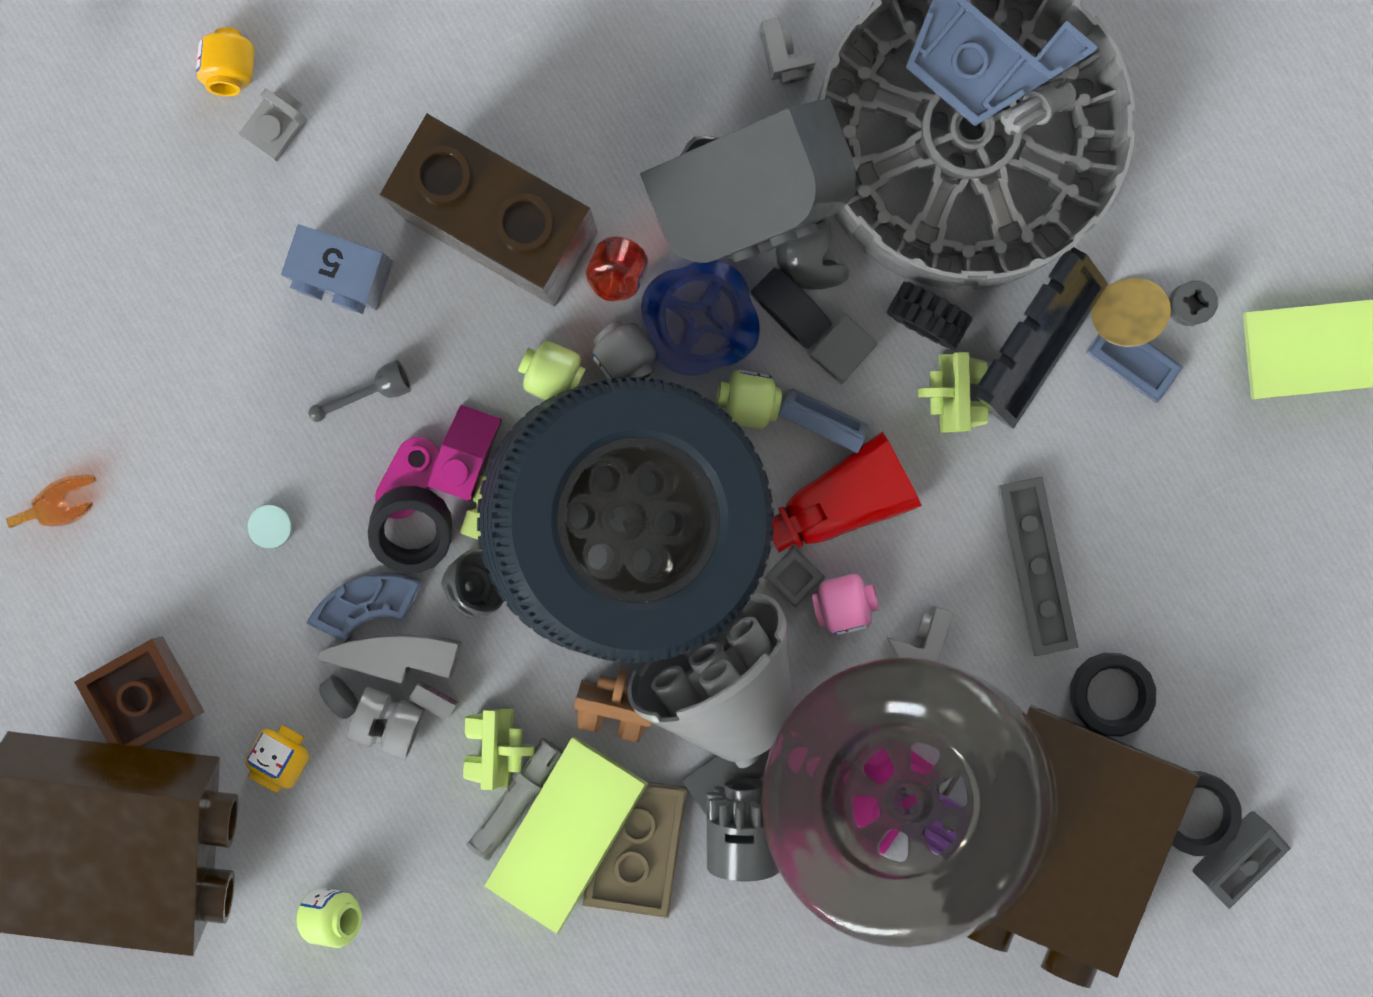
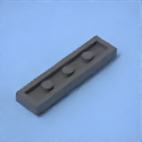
(1038, 566)

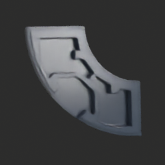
(365, 600)

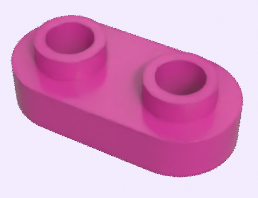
(403, 473)

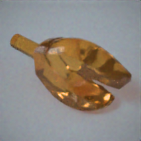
(50, 504)

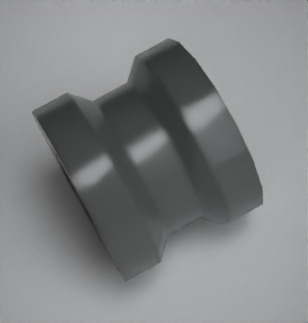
(1184, 303)

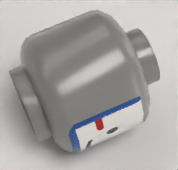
(623, 351)

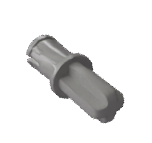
(1038, 107)

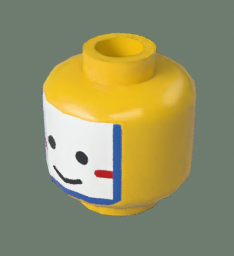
(225, 62)
(277, 758)

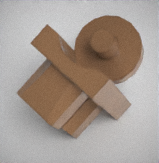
(609, 700)

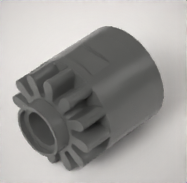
(736, 832)

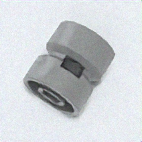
(401, 728)

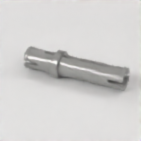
(515, 799)

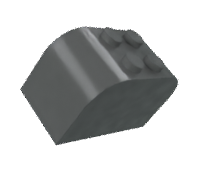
(754, 185)

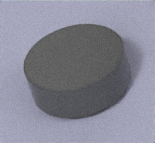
(338, 697)

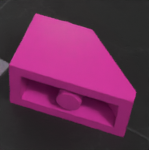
(464, 453)

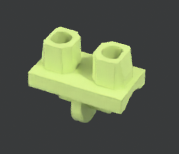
(951, 392)
(500, 748)

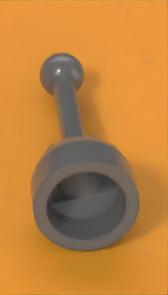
(389, 381)

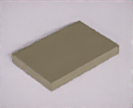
(643, 858)

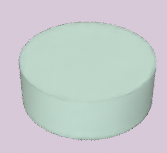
(270, 526)

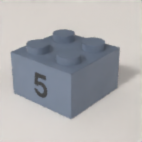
(338, 267)

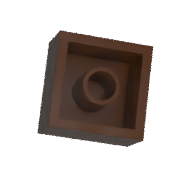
(139, 695)

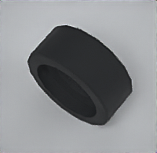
(791, 308)
(404, 559)
(1142, 709)
(1229, 825)

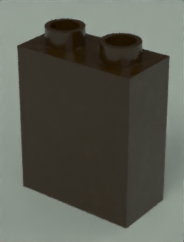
(490, 209)
(112, 843)
(1106, 852)

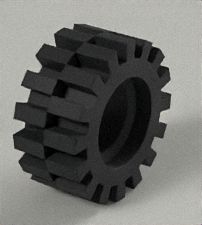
(929, 315)

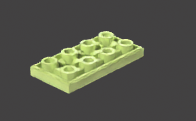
(1309, 349)
(566, 834)

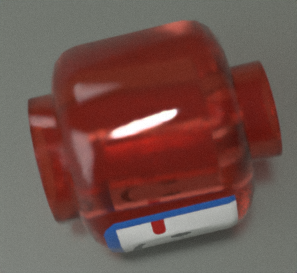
(617, 269)

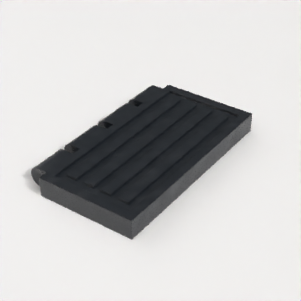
(1042, 337)

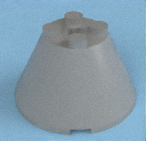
(726, 691)

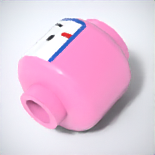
(845, 604)

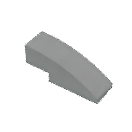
(394, 655)

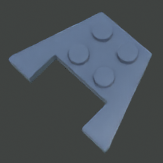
(981, 66)

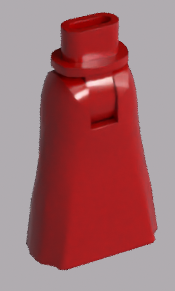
(847, 497)

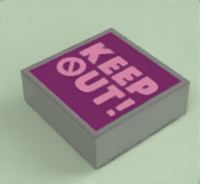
(434, 700)

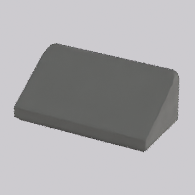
(1243, 862)

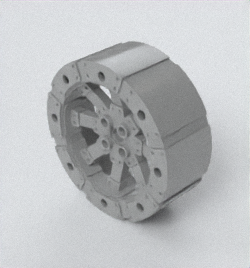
(1099, 154)

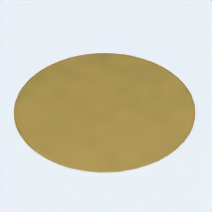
(1131, 312)

